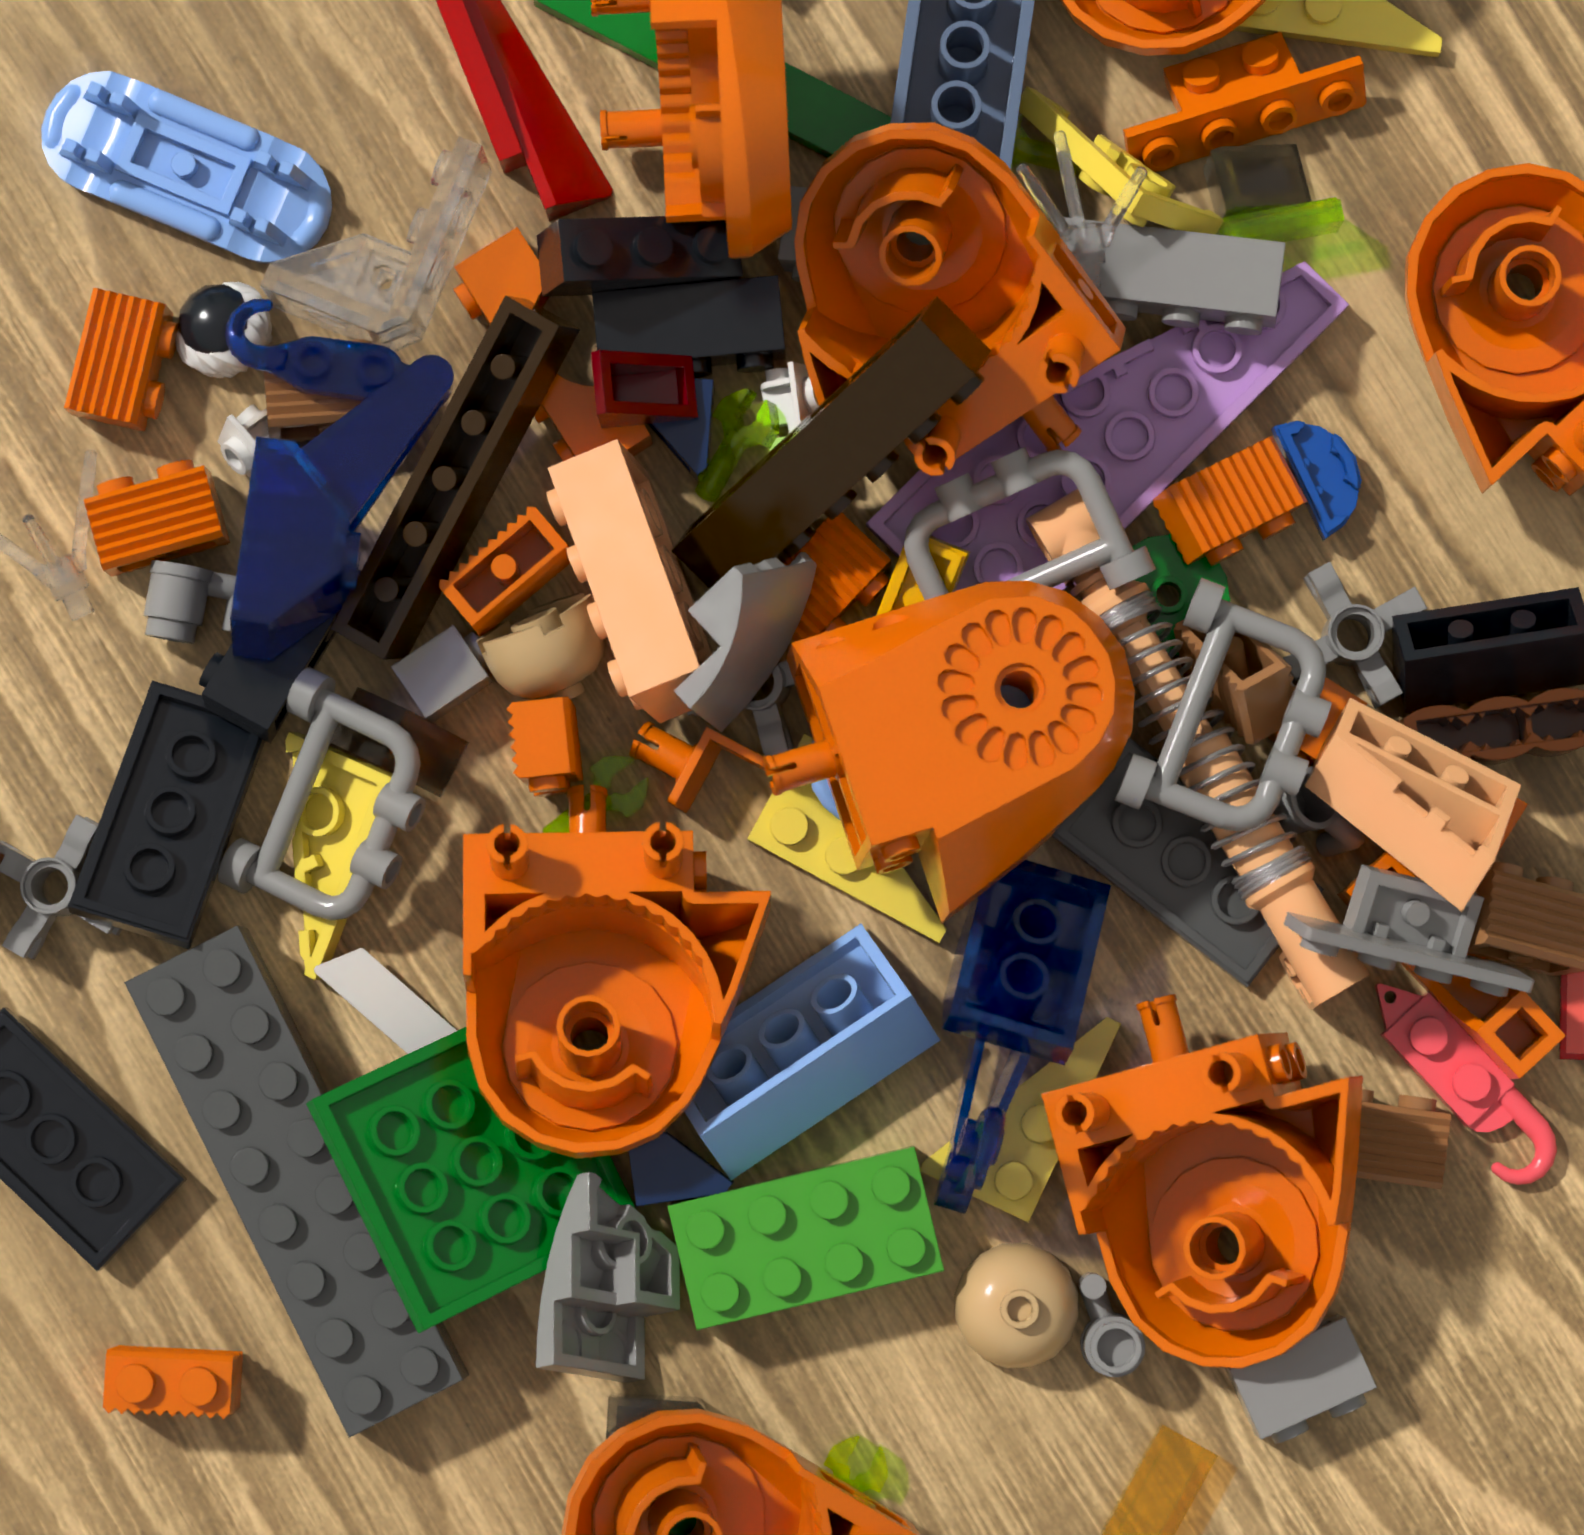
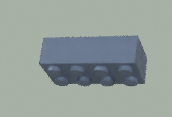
(965, 68)

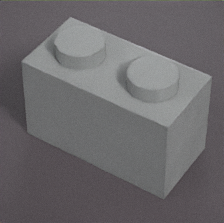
(1307, 1380)

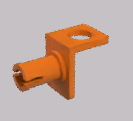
(687, 762)

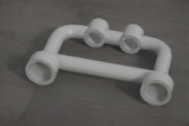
(1012, 474)
(1303, 716)
(395, 807)

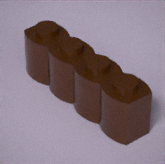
(1507, 726)

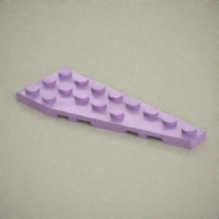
(1139, 423)

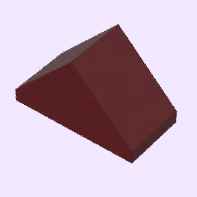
(643, 388)

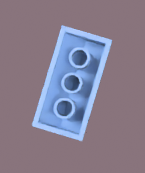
(806, 1050)

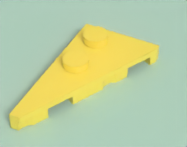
(1345, 22)
(1109, 168)
(328, 835)
(814, 840)
(1028, 1144)

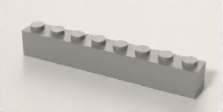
(1165, 274)

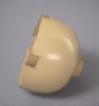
(545, 650)
(1016, 1305)

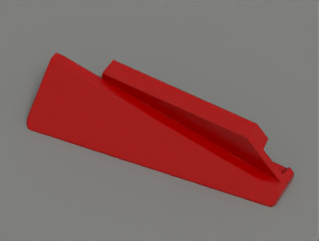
(522, 107)

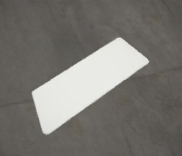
(384, 1000)

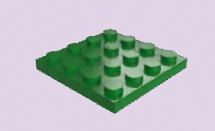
(444, 1184)

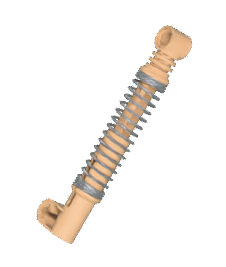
(1268, 867)

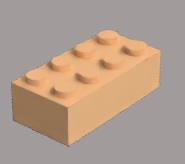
(632, 575)

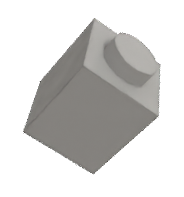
(443, 672)

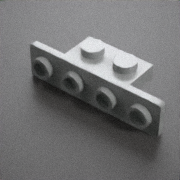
(1410, 923)

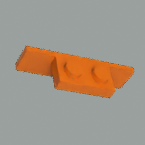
(1241, 99)

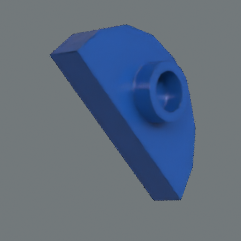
(1323, 471)

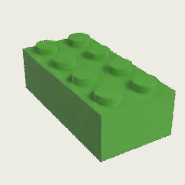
(805, 1237)

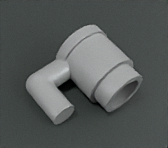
(179, 599)
(1310, 813)
(1109, 1339)

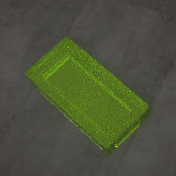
(1287, 222)

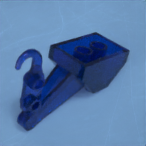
(311, 499)
(1020, 987)

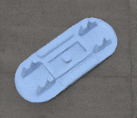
(186, 167)

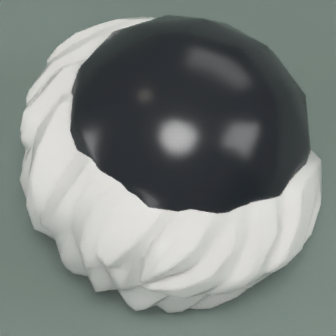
(203, 323)

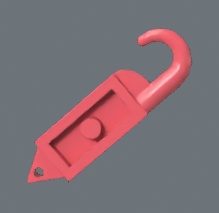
(1463, 1076)

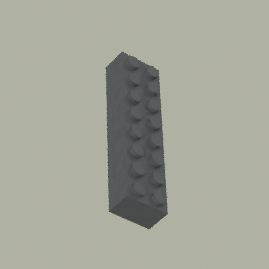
(247, 1095)

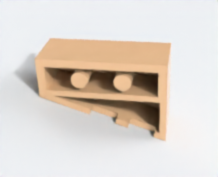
(1415, 799)

